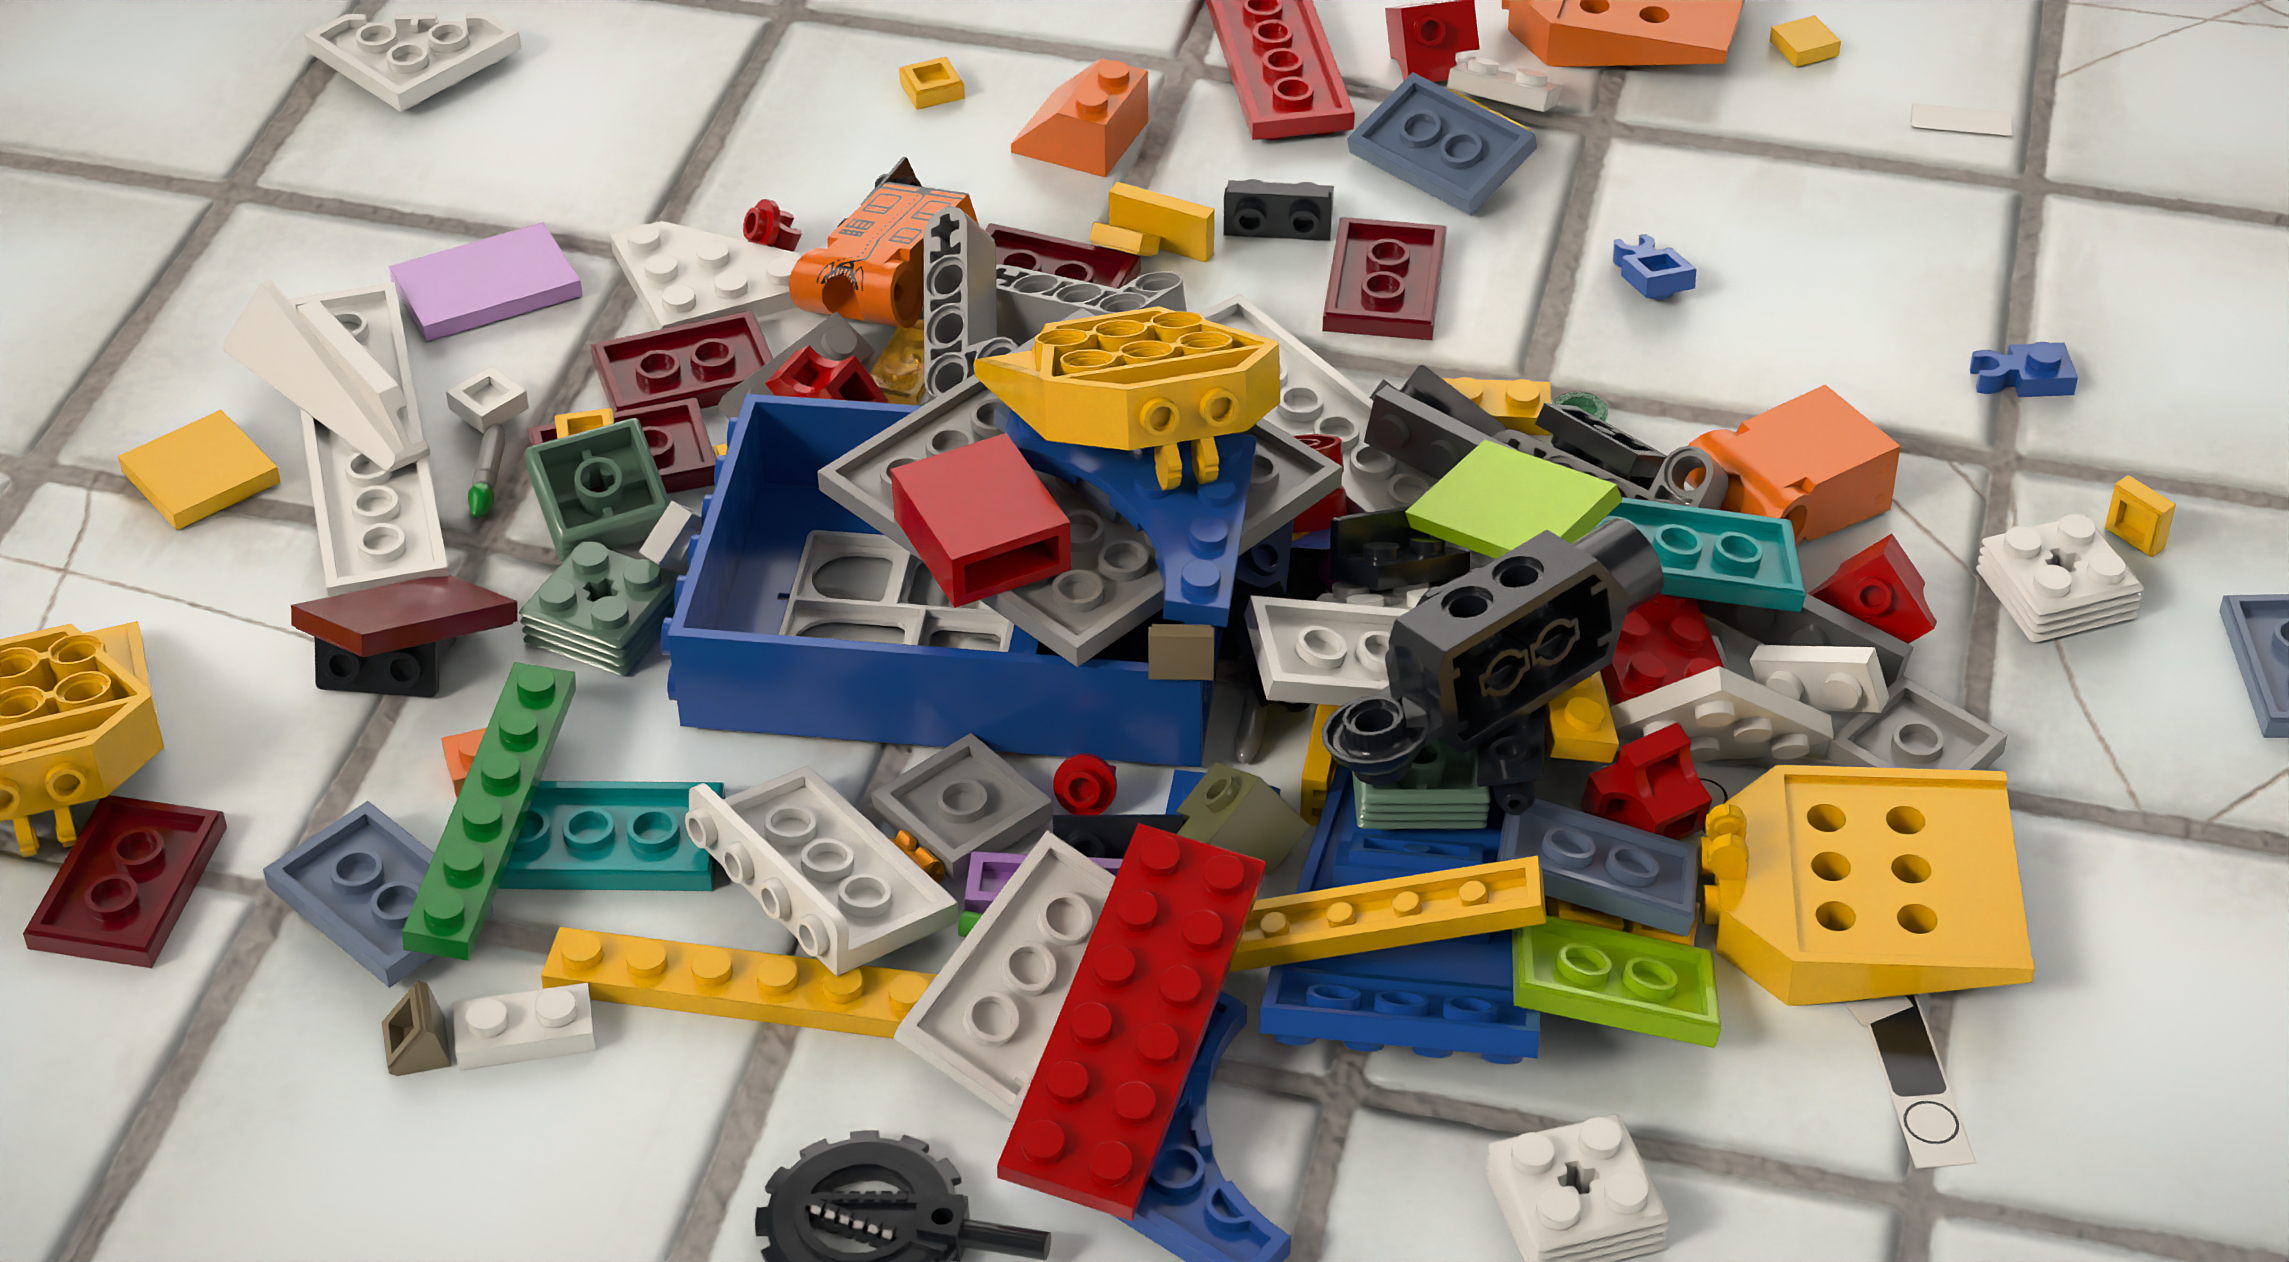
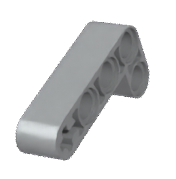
(1035, 298)
(958, 300)
(1667, 486)

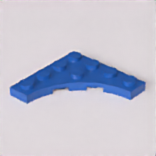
(1190, 526)
(1186, 1197)

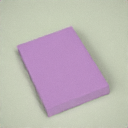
(485, 281)

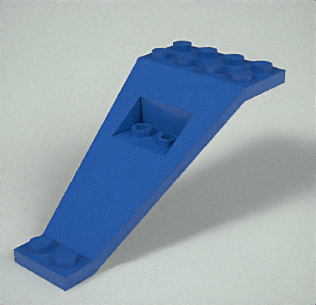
(1412, 995)

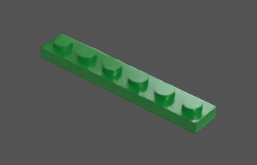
(489, 813)

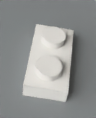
(1525, 88)
(671, 538)
(1823, 676)
(523, 1026)

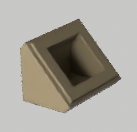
(1181, 652)
(416, 1033)

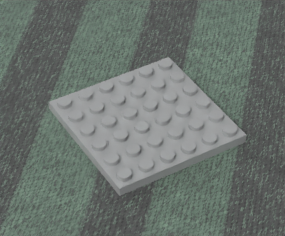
(1113, 566)

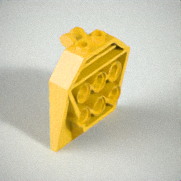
(1141, 384)
(71, 722)
(1866, 883)

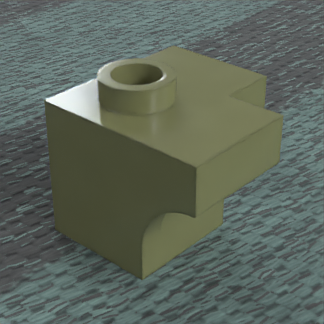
(1241, 816)

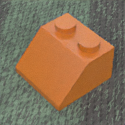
(1089, 119)

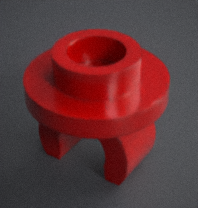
(770, 226)
(1085, 784)

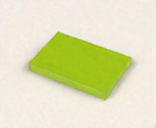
(1507, 497)
(1617, 980)

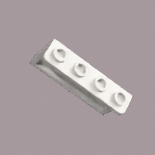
(820, 868)
(1010, 976)

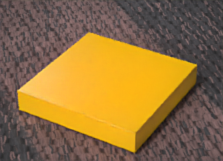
(199, 469)

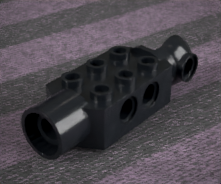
(1496, 648)

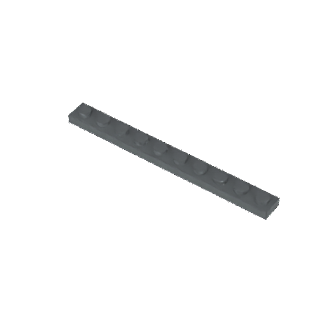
(1439, 442)

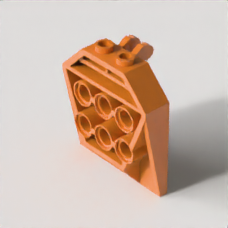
(1625, 31)

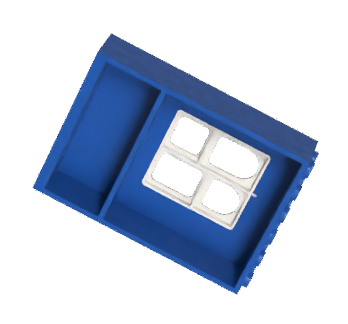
(754, 594)

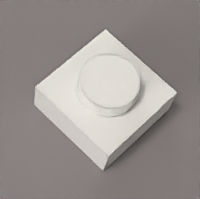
(487, 399)

